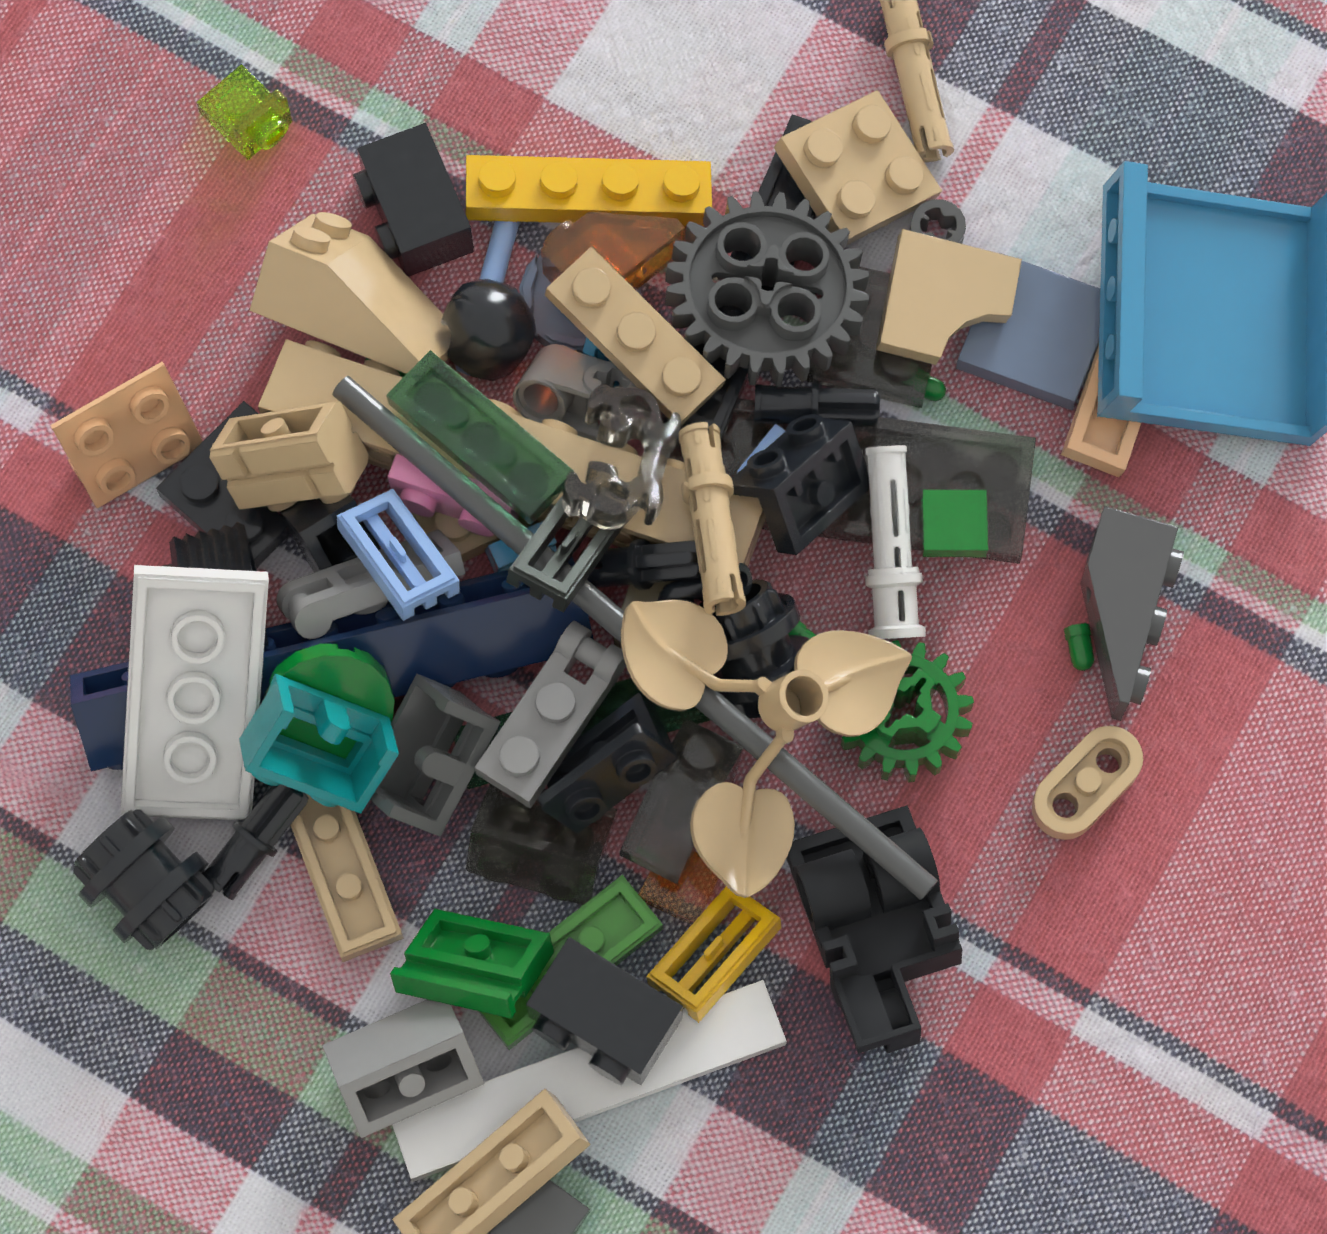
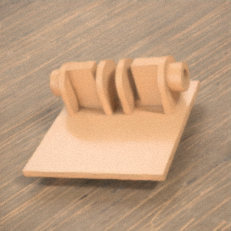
(128, 435)

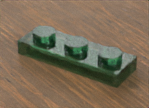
(479, 437)

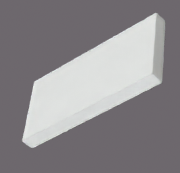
(192, 690)

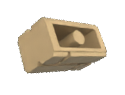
(290, 456)

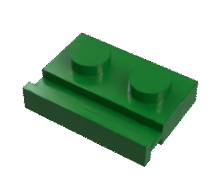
(472, 963)

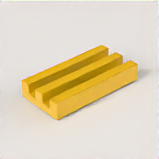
(715, 987)

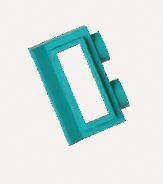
(319, 774)

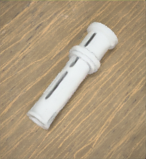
(893, 577)

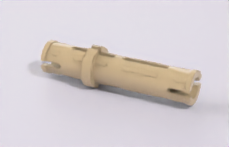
(909, 48)
(708, 494)

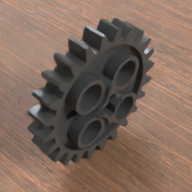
(759, 336)

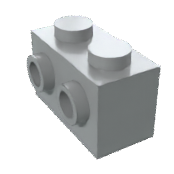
(402, 1065)

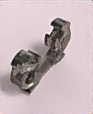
(606, 498)

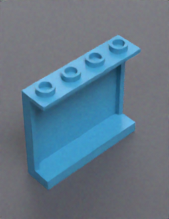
(1212, 311)

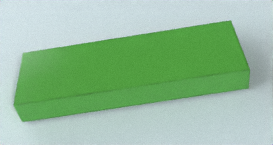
(609, 924)

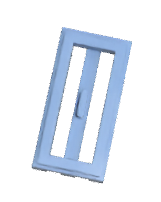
(421, 592)

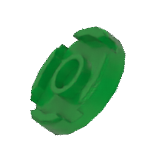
(340, 673)

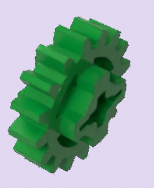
(924, 726)

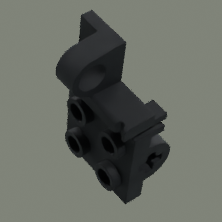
(874, 928)

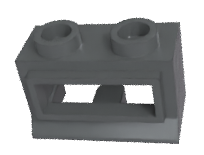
(424, 733)

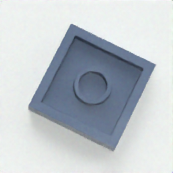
(1043, 343)

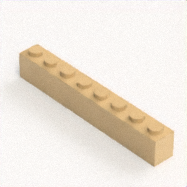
(312, 371)

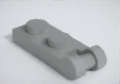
(349, 588)
(550, 716)

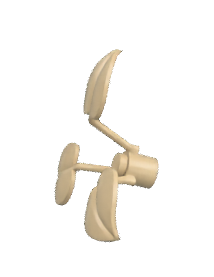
(838, 680)

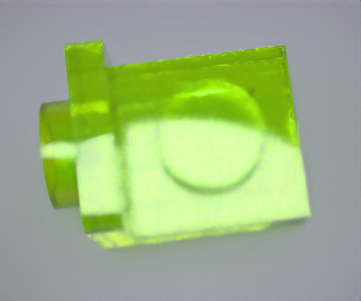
(246, 112)

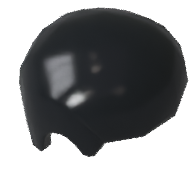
(488, 328)

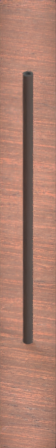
(610, 617)

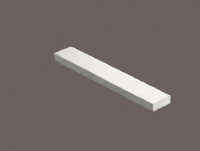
(732, 1031)

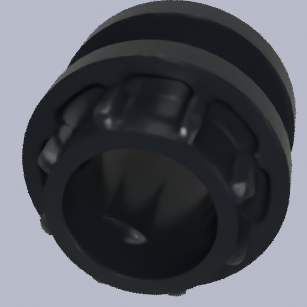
(759, 642)
(143, 879)

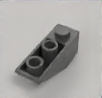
(1121, 594)

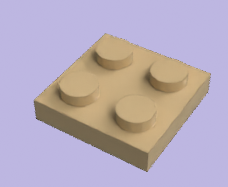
(858, 167)

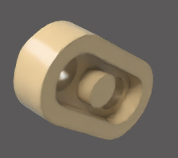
(1085, 784)

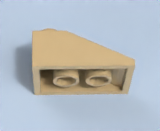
(348, 294)

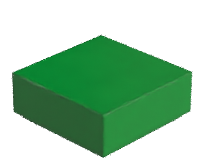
(954, 523)

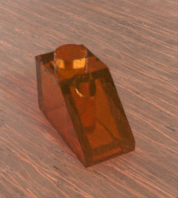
(630, 243)

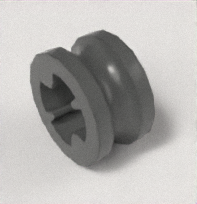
(947, 215)

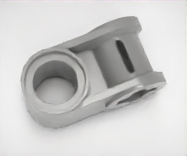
(561, 384)

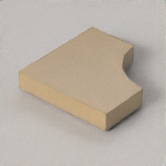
(942, 289)

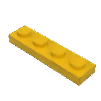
(571, 187)

